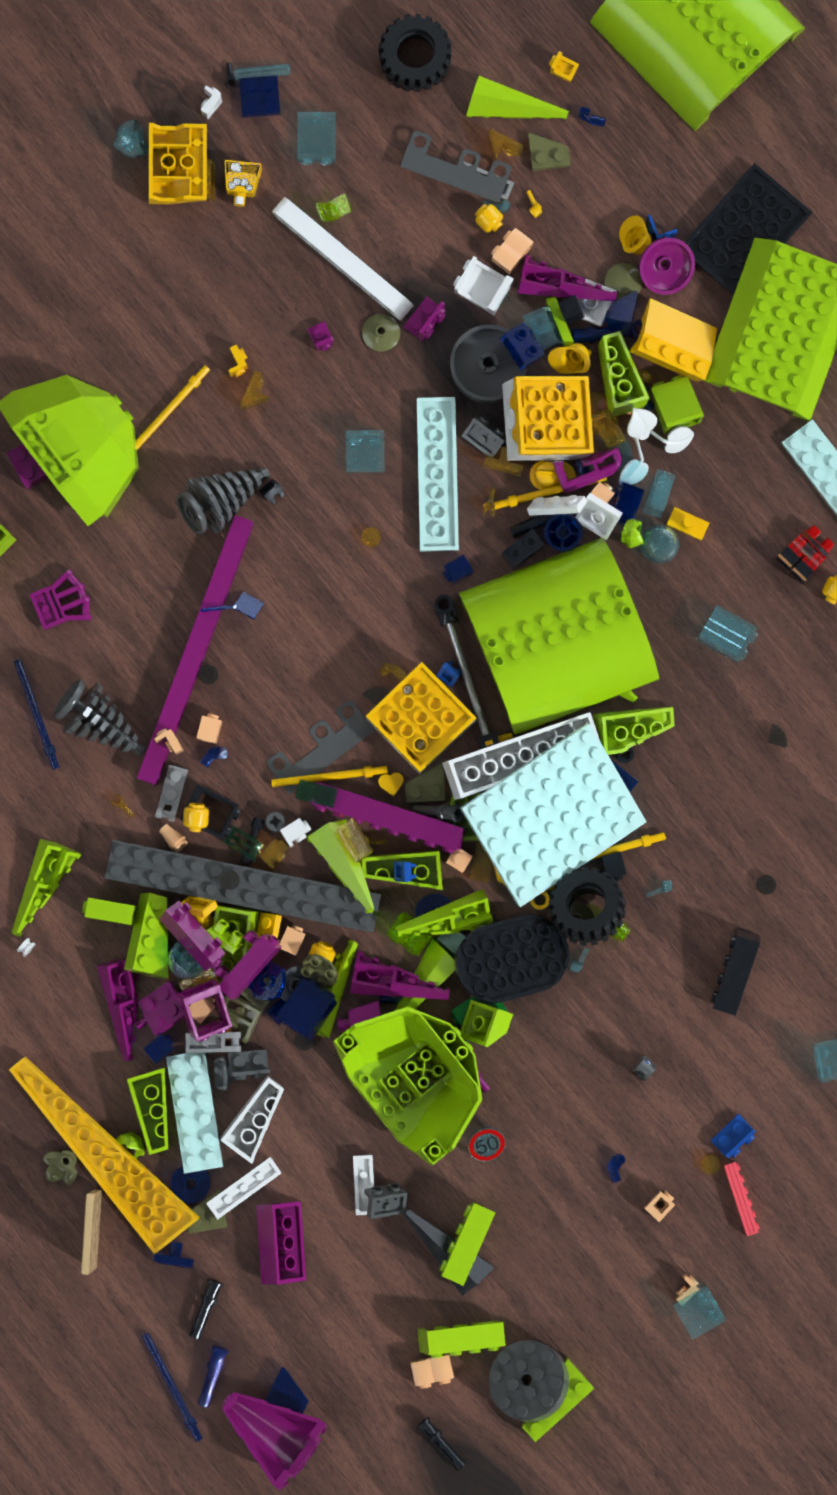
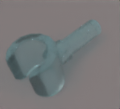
(503, 207)
(666, 887)
(577, 966)

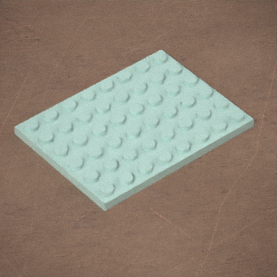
(553, 814)

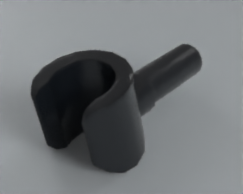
(230, 75)

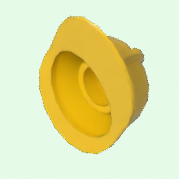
(634, 235)
(570, 359)
(544, 475)

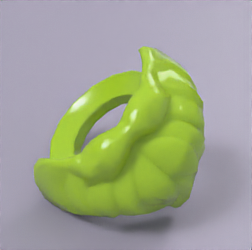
(631, 535)
(132, 1141)

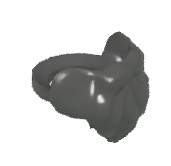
(222, 1077)

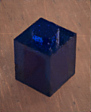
(457, 570)
(160, 1048)

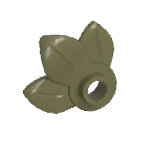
(59, 1169)

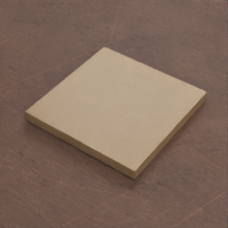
(91, 1231)

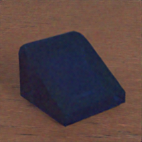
(274, 1010)

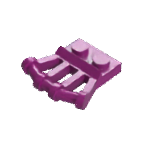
(49, 607)

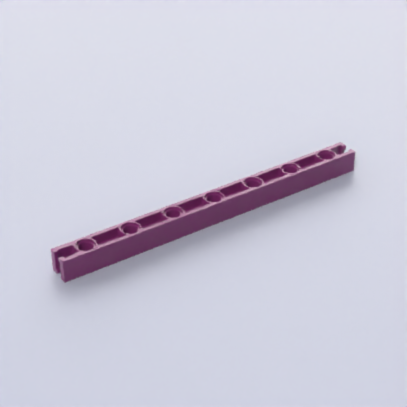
(196, 647)

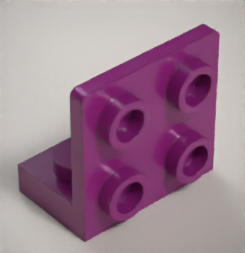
(424, 319)

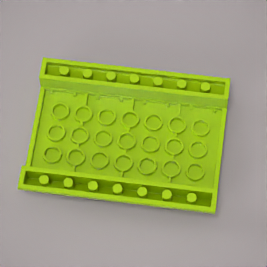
(779, 328)

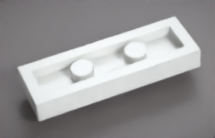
(556, 505)
(362, 1180)

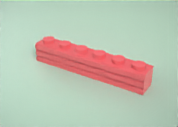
(742, 1202)

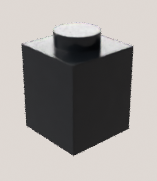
(571, 309)
(614, 865)

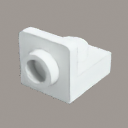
(210, 104)

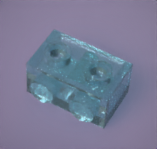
(543, 327)

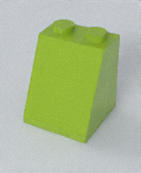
(676, 404)

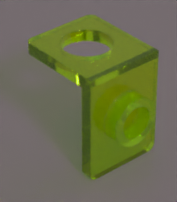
(334, 209)

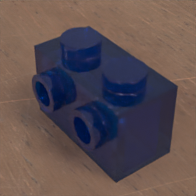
(522, 346)

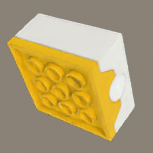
(547, 418)
(421, 718)

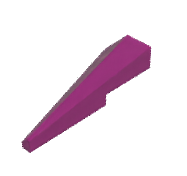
(547, 281)
(376, 978)
(122, 1001)

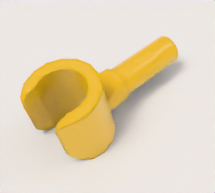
(535, 210)

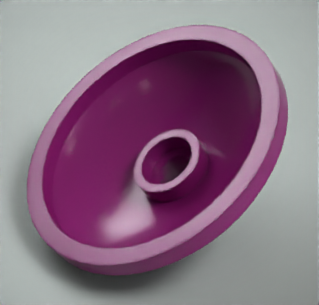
(674, 273)

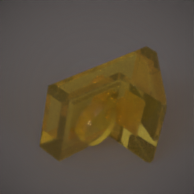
(499, 142)
(251, 396)

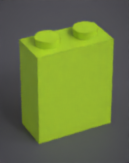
(109, 911)

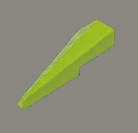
(497, 100)
(48, 868)
(350, 873)
(460, 915)
(343, 967)
(434, 967)

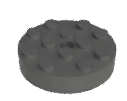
(468, 369)
(545, 1391)

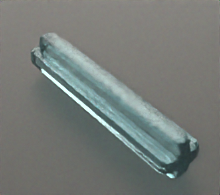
(262, 71)

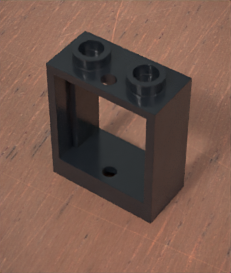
(234, 814)

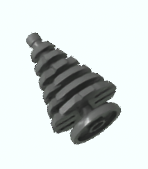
(216, 498)
(95, 717)

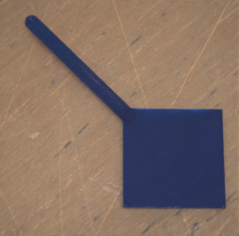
(245, 604)

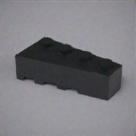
(736, 971)

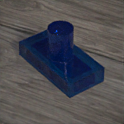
(174, 1257)

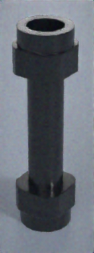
(257, 825)

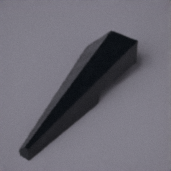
(438, 1244)

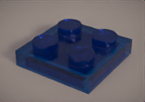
(259, 96)

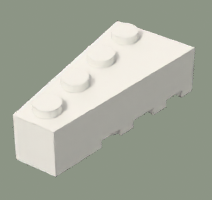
(252, 1121)

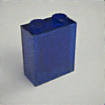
(307, 1009)

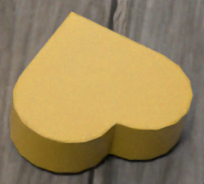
(391, 783)

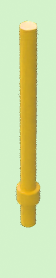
(194, 381)
(514, 500)
(367, 771)
(644, 841)

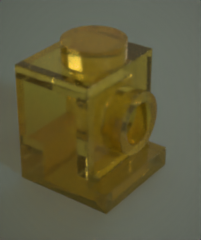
(274, 853)

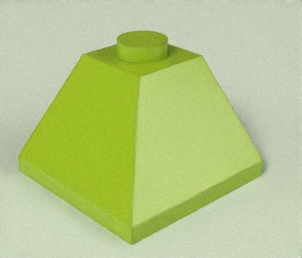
(484, 1024)

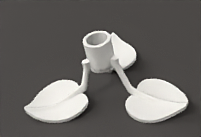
(640, 428)

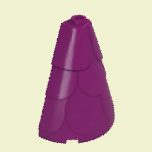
(274, 1435)

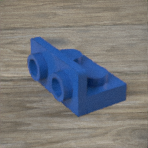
(733, 1137)

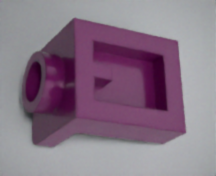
(321, 337)

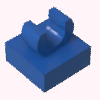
(449, 674)
(402, 871)

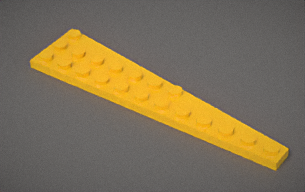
(134, 1190)

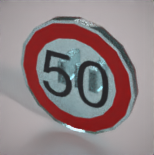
(486, 1144)

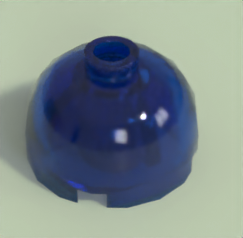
(563, 532)

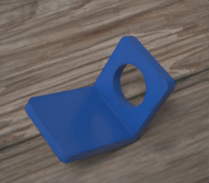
(653, 231)

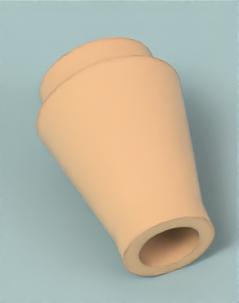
(173, 838)

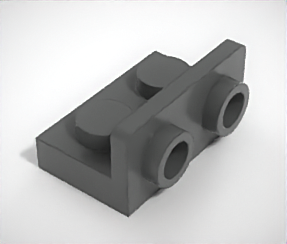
(485, 435)
(248, 1063)
(386, 1200)

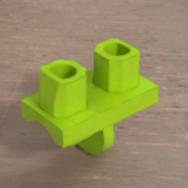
(230, 942)

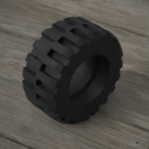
(421, 29)
(584, 883)

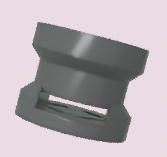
(275, 825)

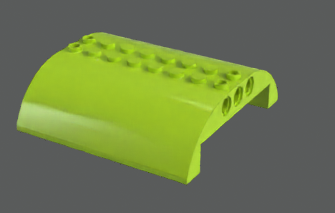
(695, 48)
(560, 635)

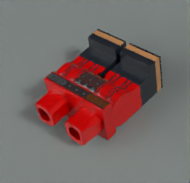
(809, 549)

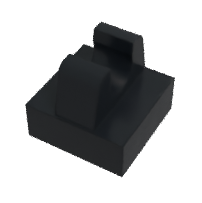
(270, 490)

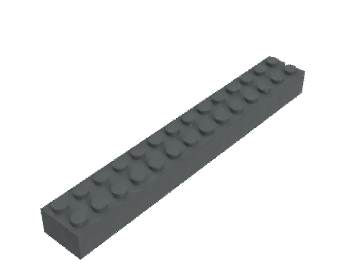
(256, 889)

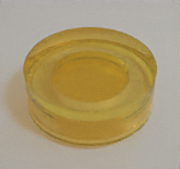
(371, 537)
(710, 1164)

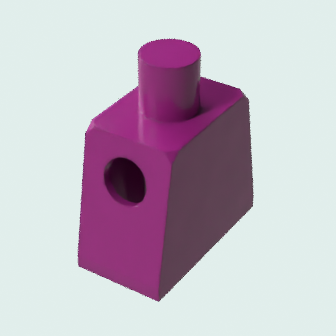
(359, 1015)

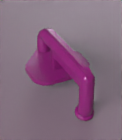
(591, 476)

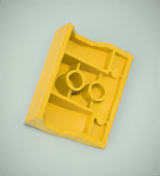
(177, 163)
(675, 341)

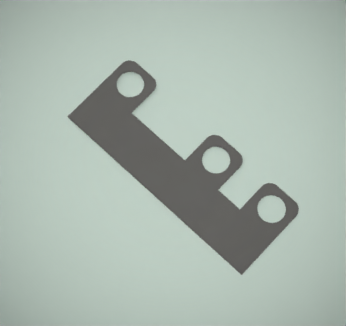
(457, 175)
(329, 747)

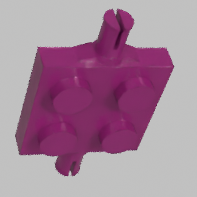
(161, 1009)

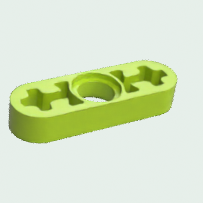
(560, 323)

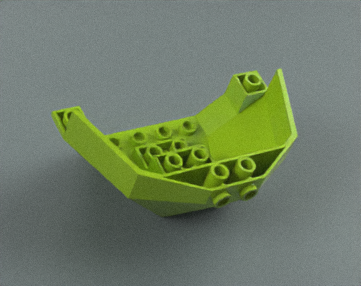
(77, 440)
(446, 1086)

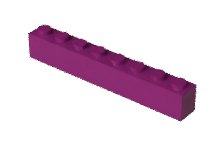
(396, 820)

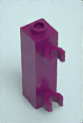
(193, 936)
(249, 966)

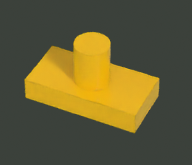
(687, 524)
(200, 908)

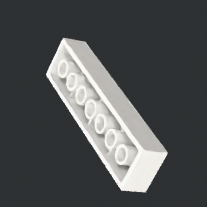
(494, 763)

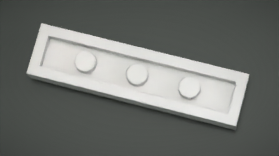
(243, 1188)

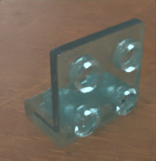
(365, 451)
(826, 1060)
(699, 1312)

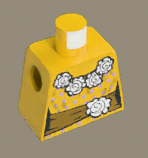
(242, 180)

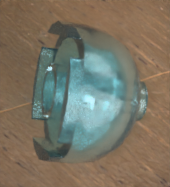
(130, 140)
(660, 544)
(183, 964)

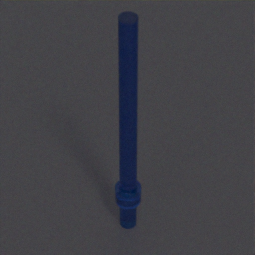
(48, 749)
(190, 1421)

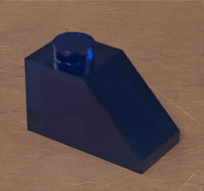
(622, 313)

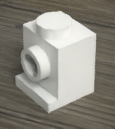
(295, 831)

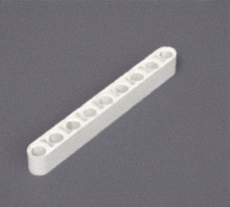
(342, 258)

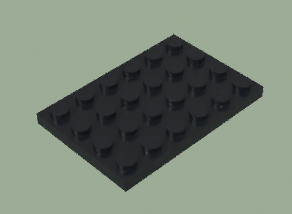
(750, 210)

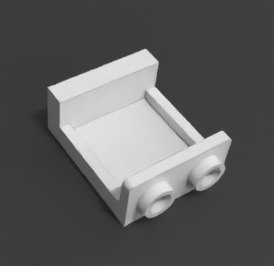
(482, 285)

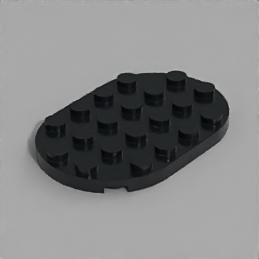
(511, 959)

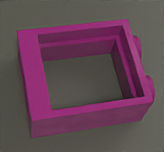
(196, 994)

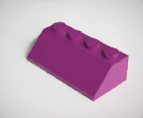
(281, 1243)

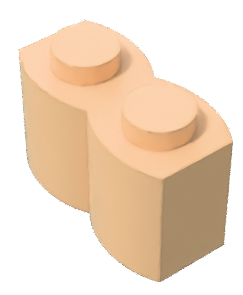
(512, 250)
(432, 1370)

